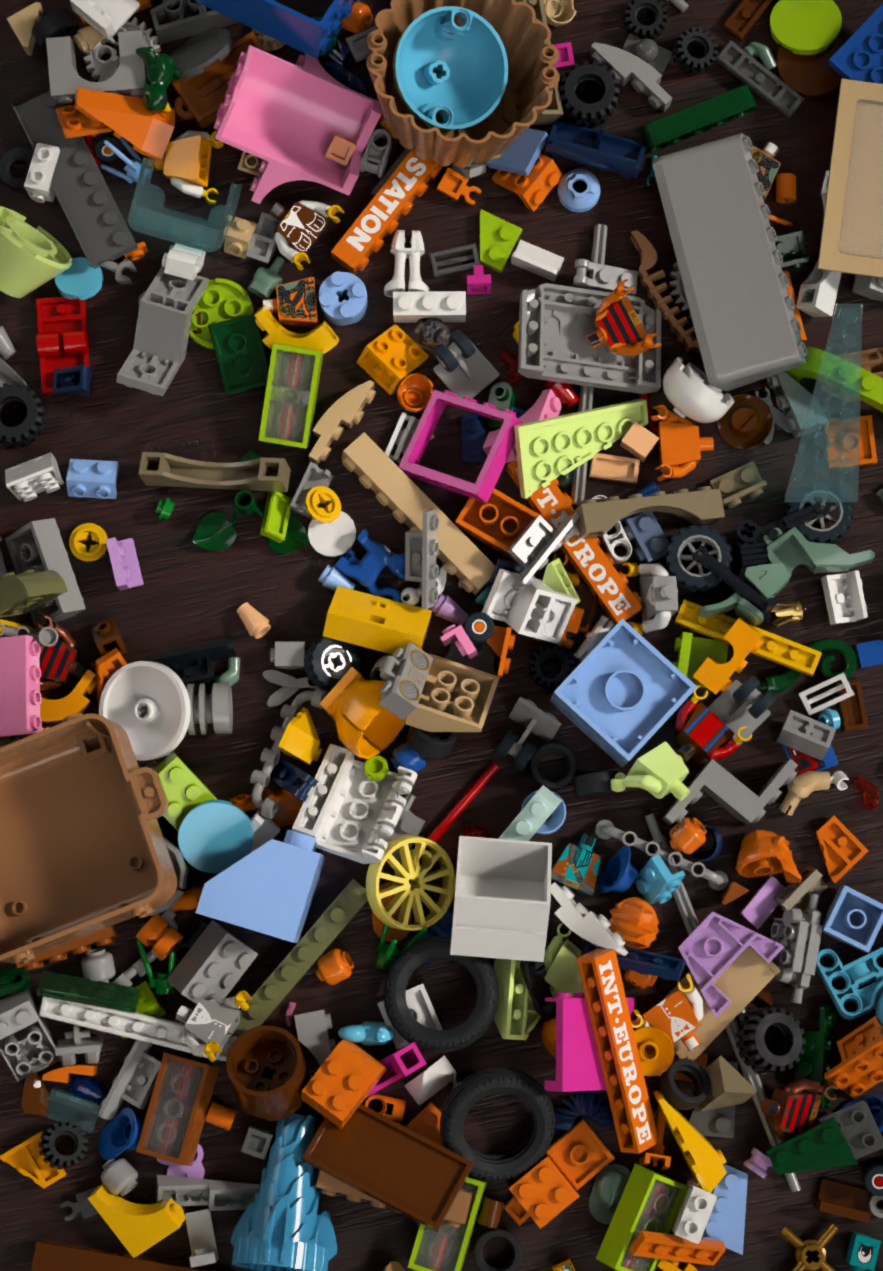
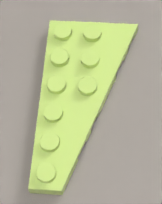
(567, 441)

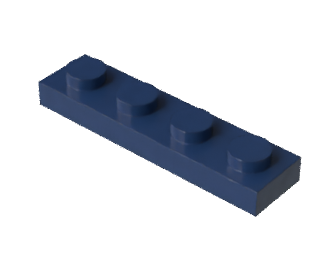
(646, 962)

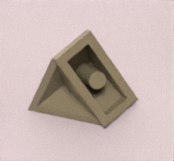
(726, 1085)

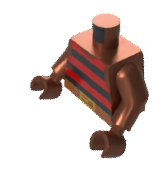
(60, 660)
(795, 1106)

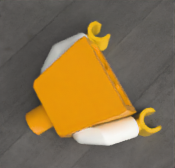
(188, 163)

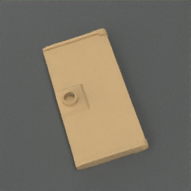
(740, 984)

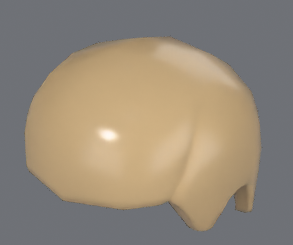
(559, 12)

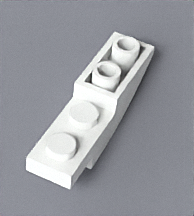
(585, 923)

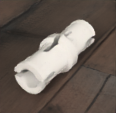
(594, 637)

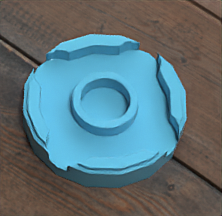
(79, 280)

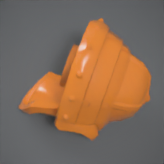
(766, 854)

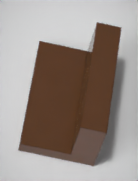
(843, 1200)

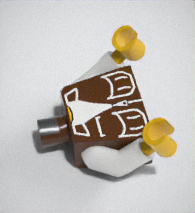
(300, 227)

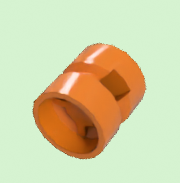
(159, 936)

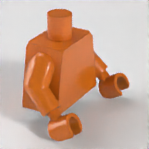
(678, 444)

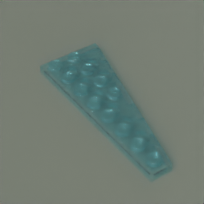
(829, 443)

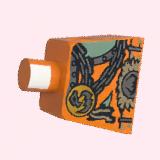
(295, 303)

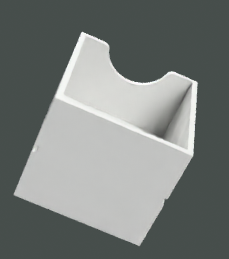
(501, 899)

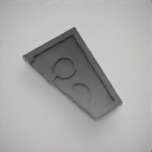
(715, 1122)

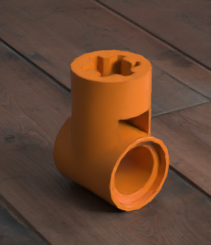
(397, 1110)

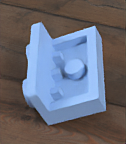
(92, 478)

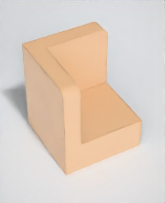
(639, 441)

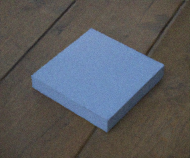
(521, 154)

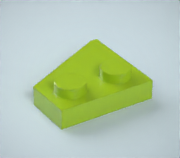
(496, 240)

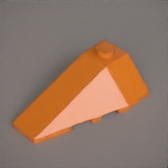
(129, 120)

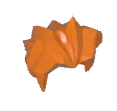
(634, 922)

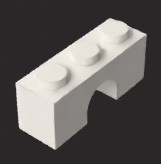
(444, 305)

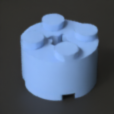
(341, 285)

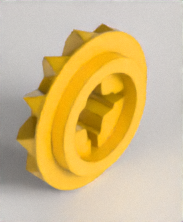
(322, 495)
(81, 534)

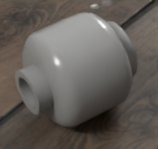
(98, 965)
(119, 1176)

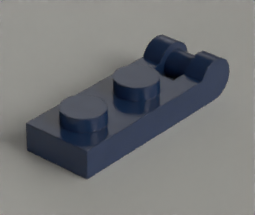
(292, 779)

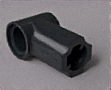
(191, 937)

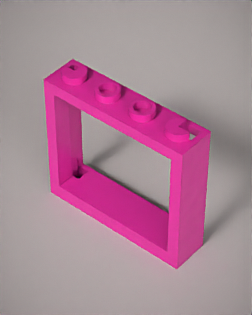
(495, 460)

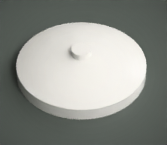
(149, 706)

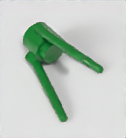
(389, 952)
(160, 982)

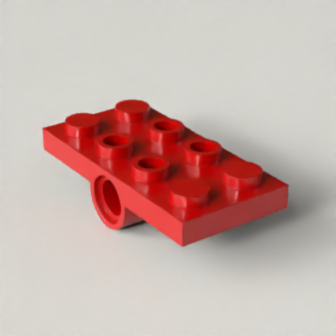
(60, 337)

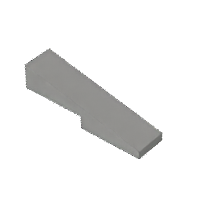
(214, 1193)

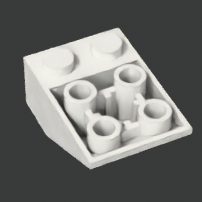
(34, 477)

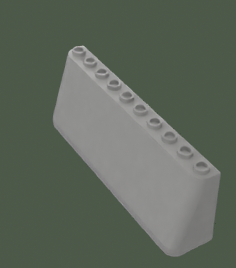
(729, 262)

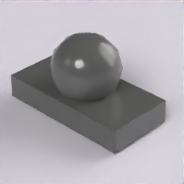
(648, 51)

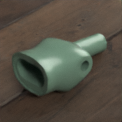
(266, 279)

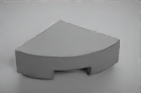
(471, 171)

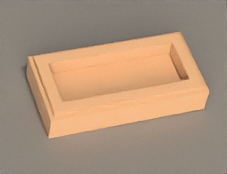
(614, 468)

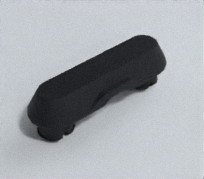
(534, 978)

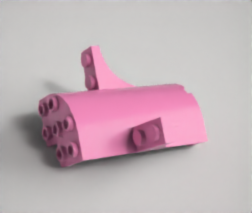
(290, 118)

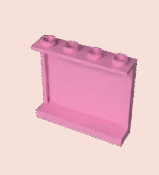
(20, 686)

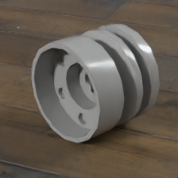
(211, 708)

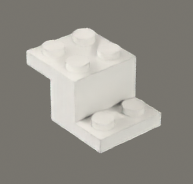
(529, 610)

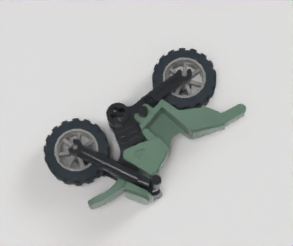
(763, 559)

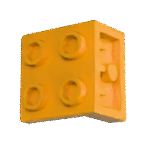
(391, 358)

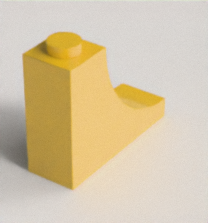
(137, 1224)

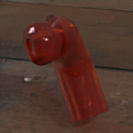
(512, 362)
(870, 793)

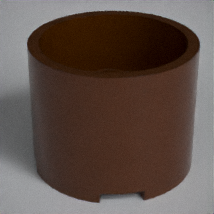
(266, 1054)

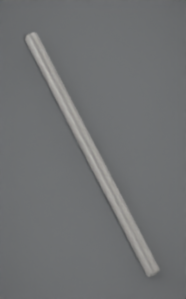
(586, 392)

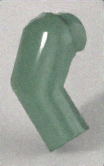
(761, 51)
(232, 673)

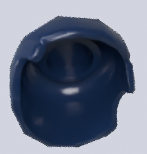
(711, 847)

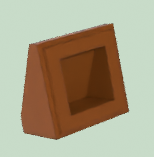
(731, 892)

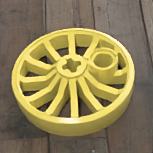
(410, 882)

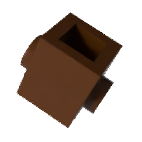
(108, 637)

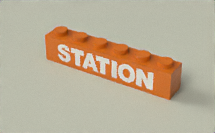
(384, 211)

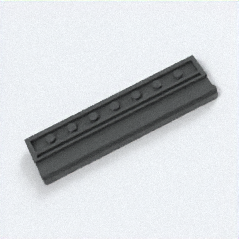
(78, 184)

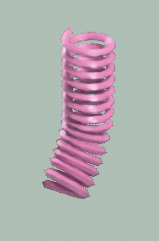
(289, 1013)

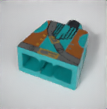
(578, 866)

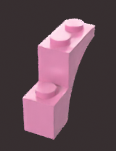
(545, 407)

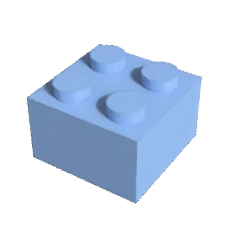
(853, 919)

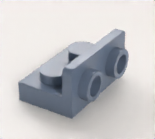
(647, 536)

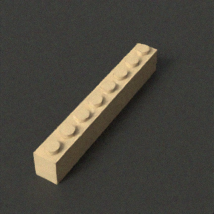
(409, 503)

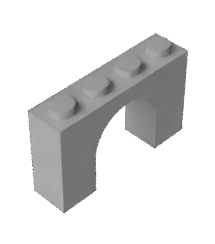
(127, 79)

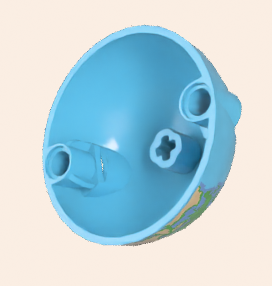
(468, 65)

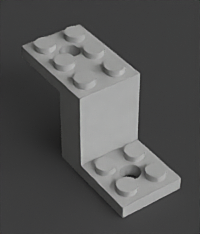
(161, 332)
(732, 793)

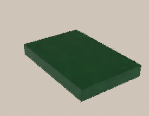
(240, 354)

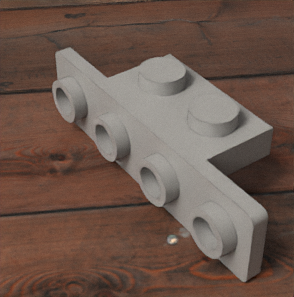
(536, 545)
(421, 557)
(133, 1082)

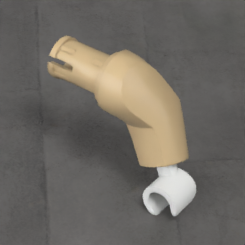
(806, 783)

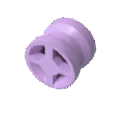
(758, 1163)

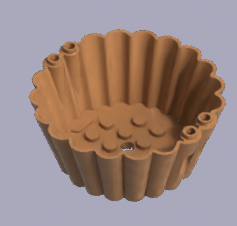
(525, 97)

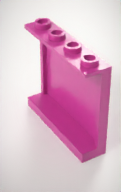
(576, 1050)

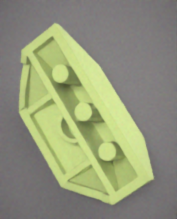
(515, 1009)

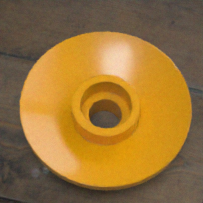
(659, 1060)

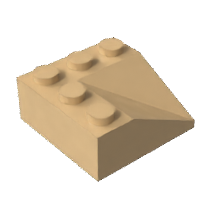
(453, 698)

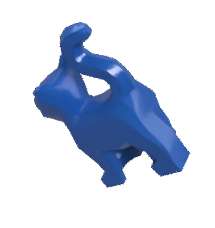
(372, 564)

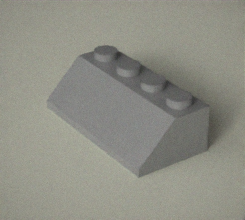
(42, 549)

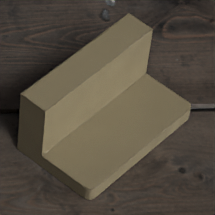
(798, 894)

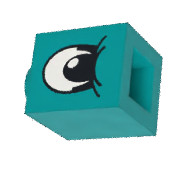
(862, 1252)

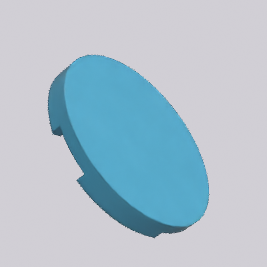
(215, 836)

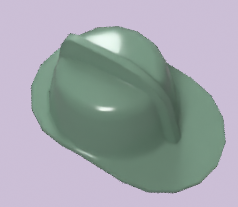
(608, 1191)

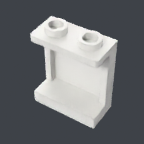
(694, 1213)

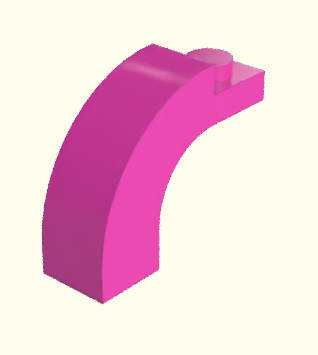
(399, 1065)

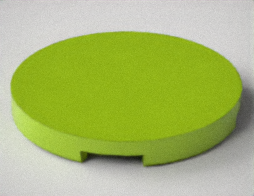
(805, 25)
(219, 303)

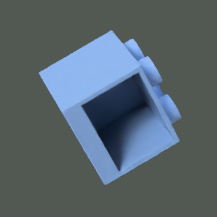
(622, 693)

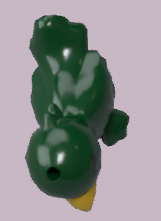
(160, 74)

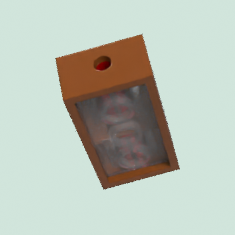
(177, 1109)

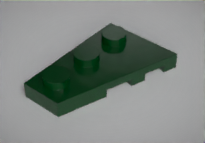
(812, 1150)

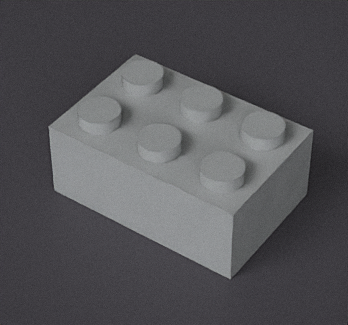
(212, 965)

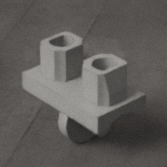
(77, 1043)

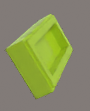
(276, 516)

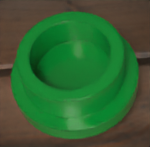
(164, 509)

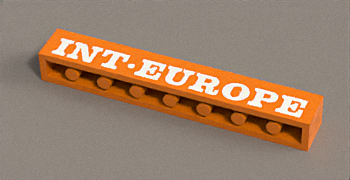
(584, 553)
(617, 1050)

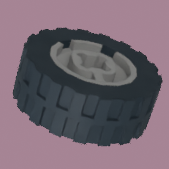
(329, 661)

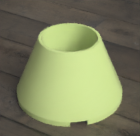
(27, 255)

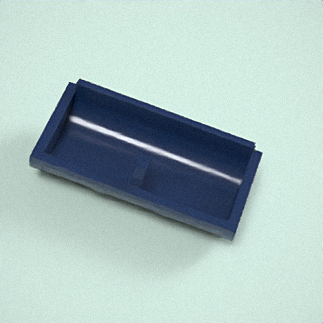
(595, 148)

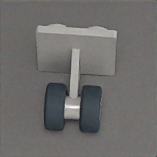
(463, 366)
(743, 706)
(533, 720)

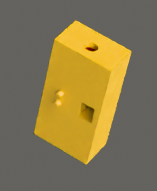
(375, 621)

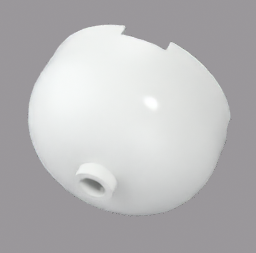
(693, 394)

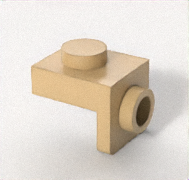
(239, 237)

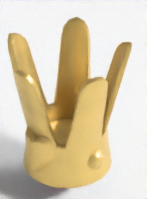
(788, 612)

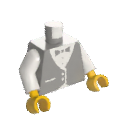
(657, 594)
(212, 1024)

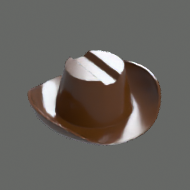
(746, 422)

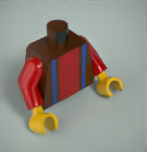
(703, 733)

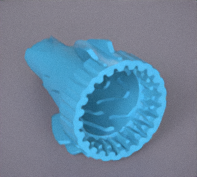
(283, 1222)

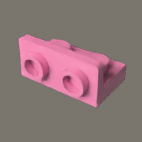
(463, 643)

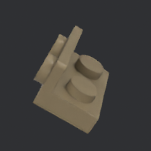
(739, 484)

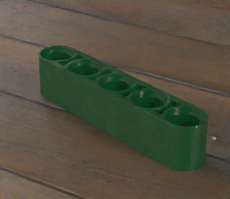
(699, 118)

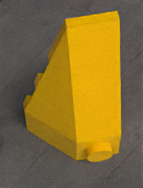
(700, 1155)

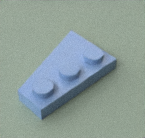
(729, 1211)

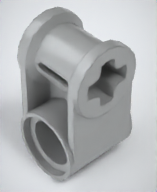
(376, 158)

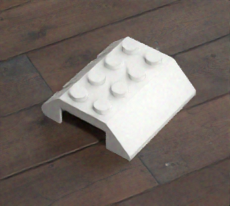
(349, 810)

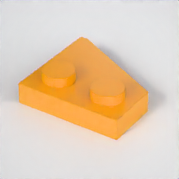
(29, 1162)

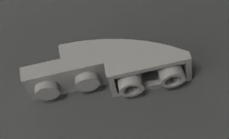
(630, 67)

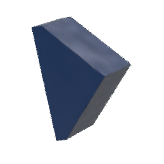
(73, 381)

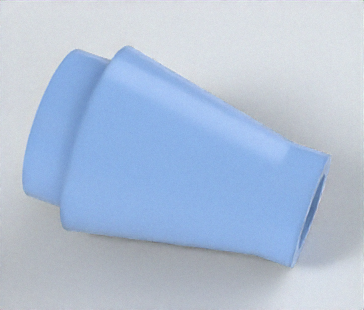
(333, 577)

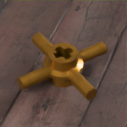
(810, 1244)

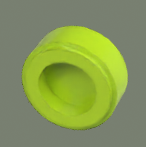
(376, 768)

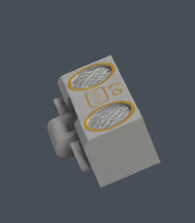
(406, 683)

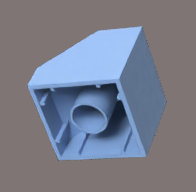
(267, 888)

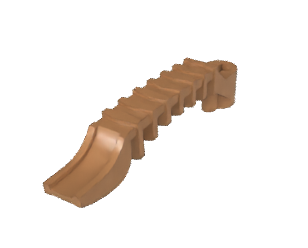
(648, 260)

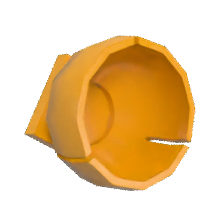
(360, 716)

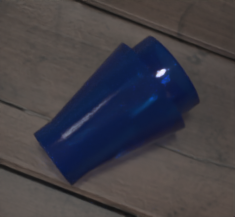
(88, 1089)

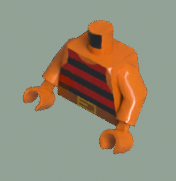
(620, 326)

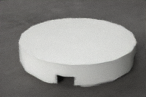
(332, 538)

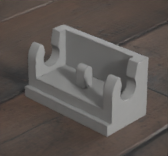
(313, 477)
(806, 735)

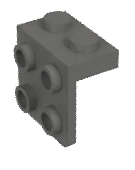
(857, 1128)

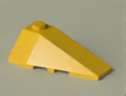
(301, 739)

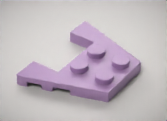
(714, 948)

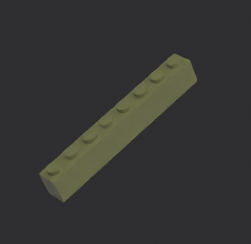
(302, 957)

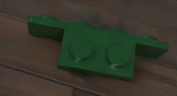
(819, 1053)

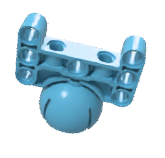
(854, 976)

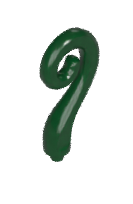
(781, 681)

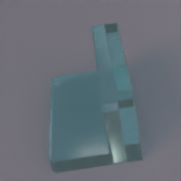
(67, 1108)

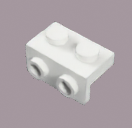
(844, 597)

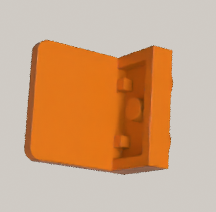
(535, 186)

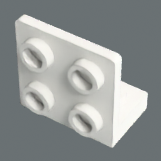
(105, 15)

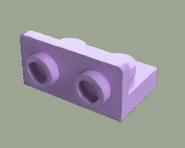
(124, 563)

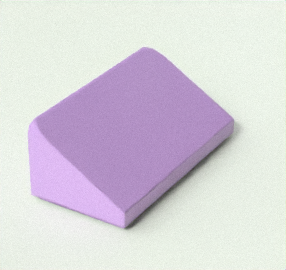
(762, 902)

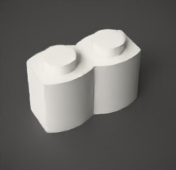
(183, 261)

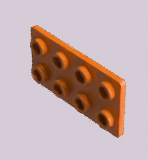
(861, 1059)

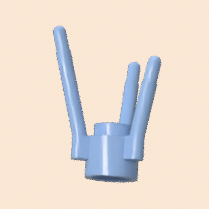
(132, 168)

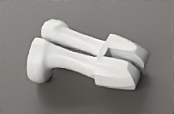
(417, 249)

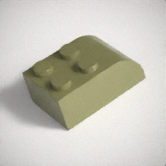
(28, 591)

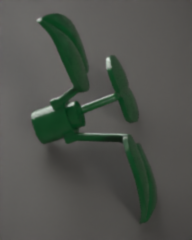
(217, 533)

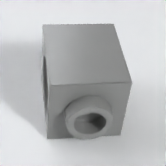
(288, 655)

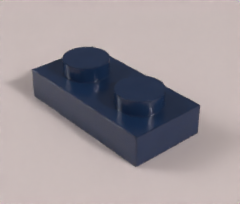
(473, 439)

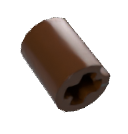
(490, 1212)

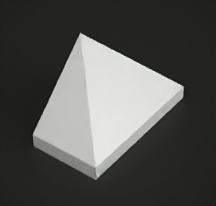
(431, 1080)

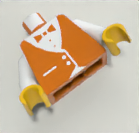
(676, 1015)

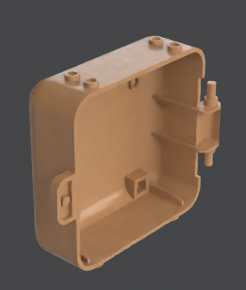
(77, 836)

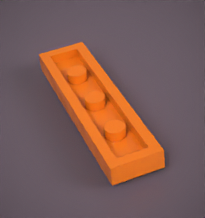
(677, 1248)

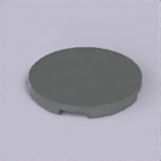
(202, 51)

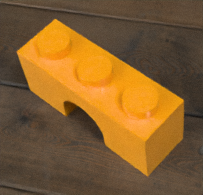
(743, 640)

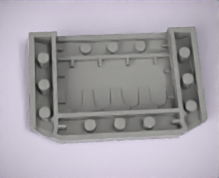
(556, 348)

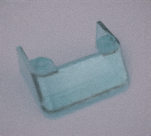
(152, 219)

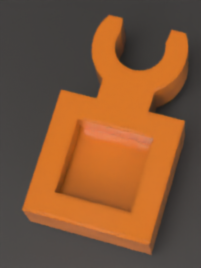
(455, 185)

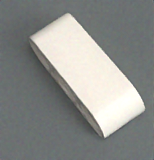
(618, 539)

